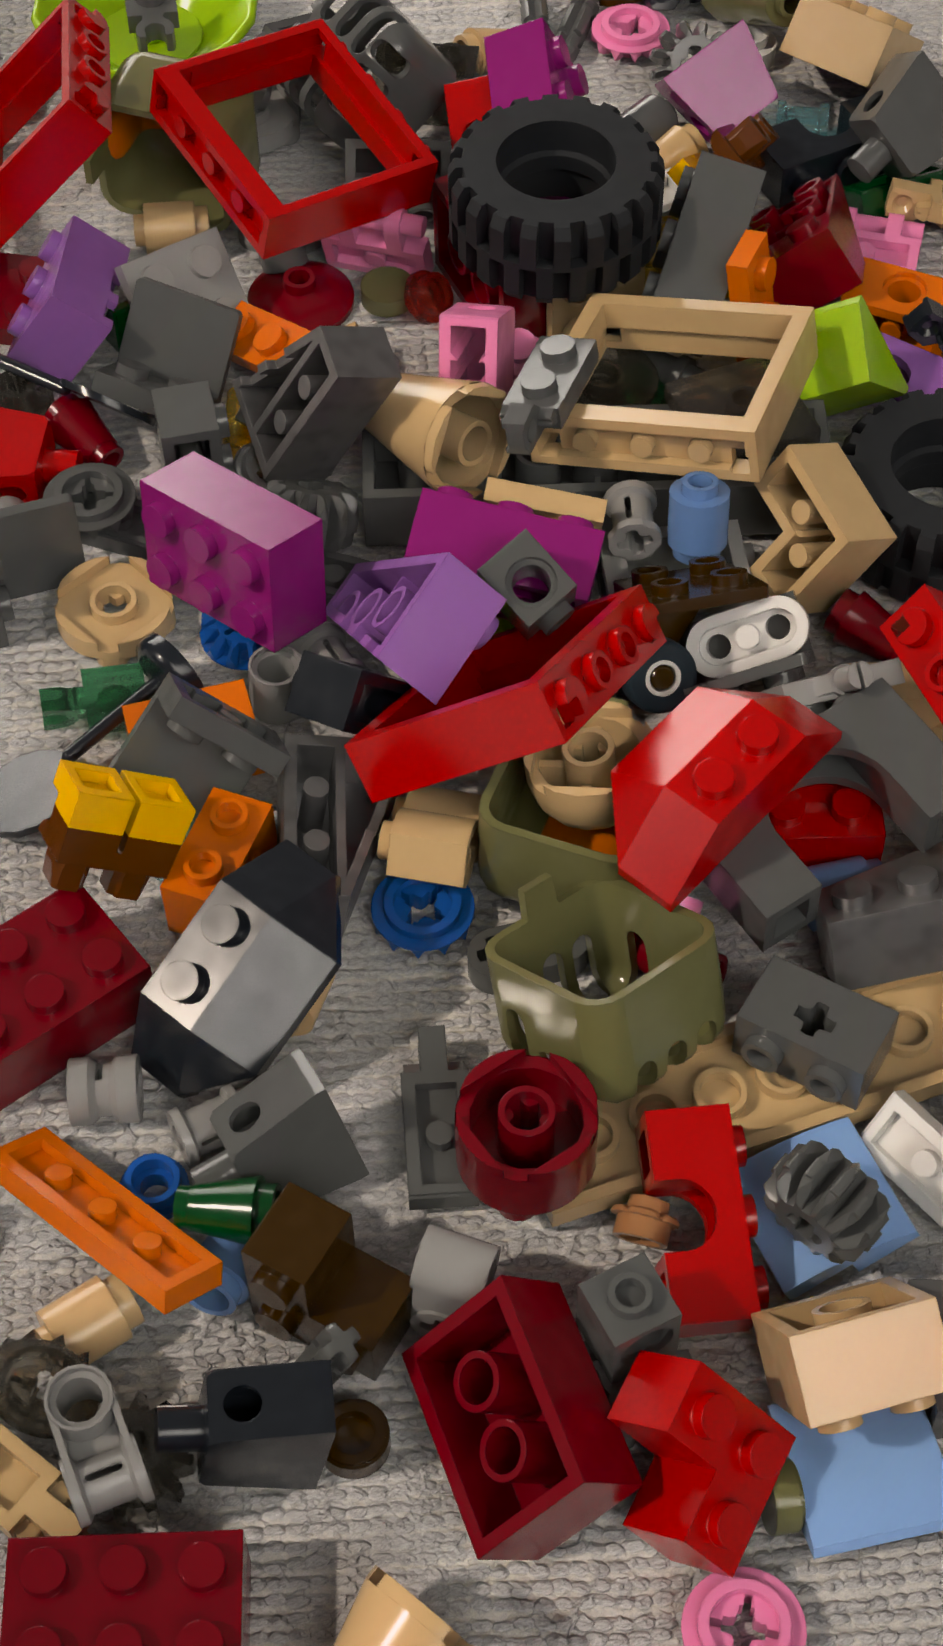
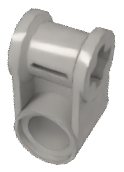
(272, 673)
(448, 1274)
(96, 1455)

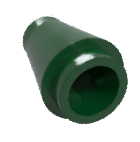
(225, 1207)

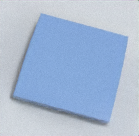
(793, 1261)
(867, 1481)

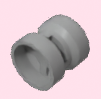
(104, 1090)

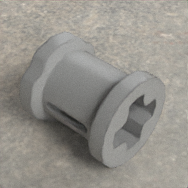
(639, 518)
(194, 1130)

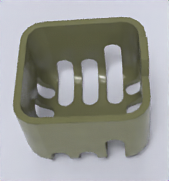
(632, 1031)

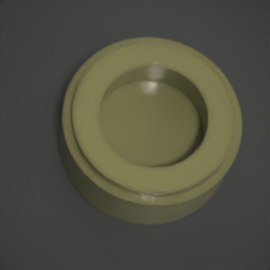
(384, 291)
(786, 1504)

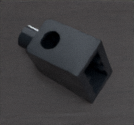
(255, 1425)

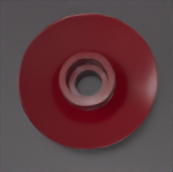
(305, 295)

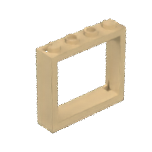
(688, 440)

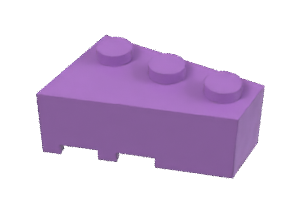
(68, 300)

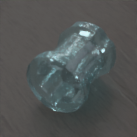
(812, 118)

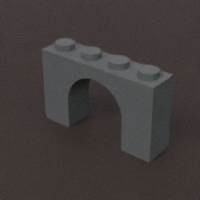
(882, 754)

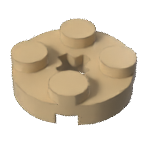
(106, 635)

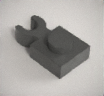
(153, 21)

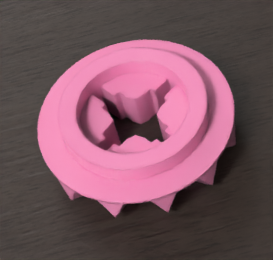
(615, 24)
(721, 1598)

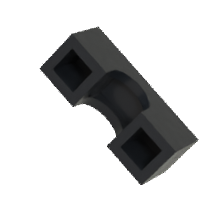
(806, 155)

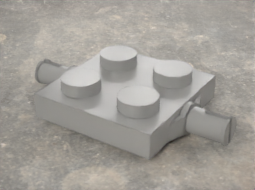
(823, 690)

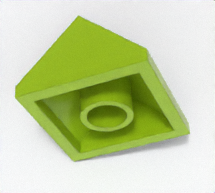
(852, 360)

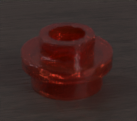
(427, 296)

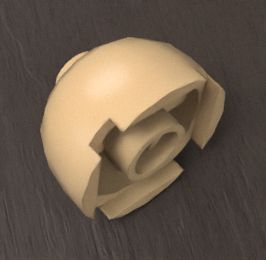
(575, 777)

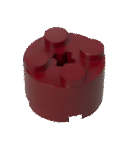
(526, 1133)

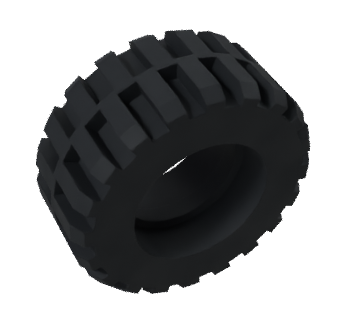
(548, 244)
(893, 454)

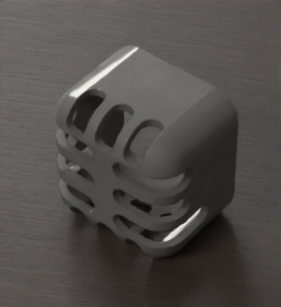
(414, 91)

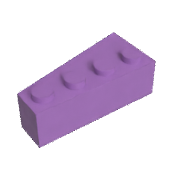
(418, 616)

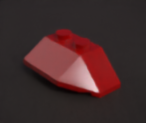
(708, 783)

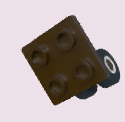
(678, 597)

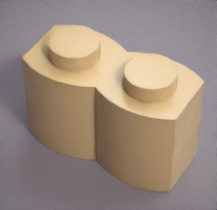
(432, 836)

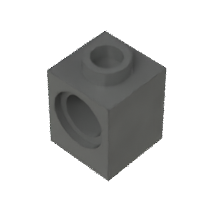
(523, 559)
(627, 1313)

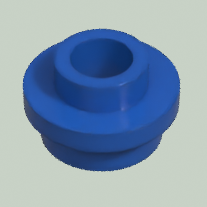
(155, 1170)

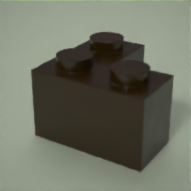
(310, 1274)

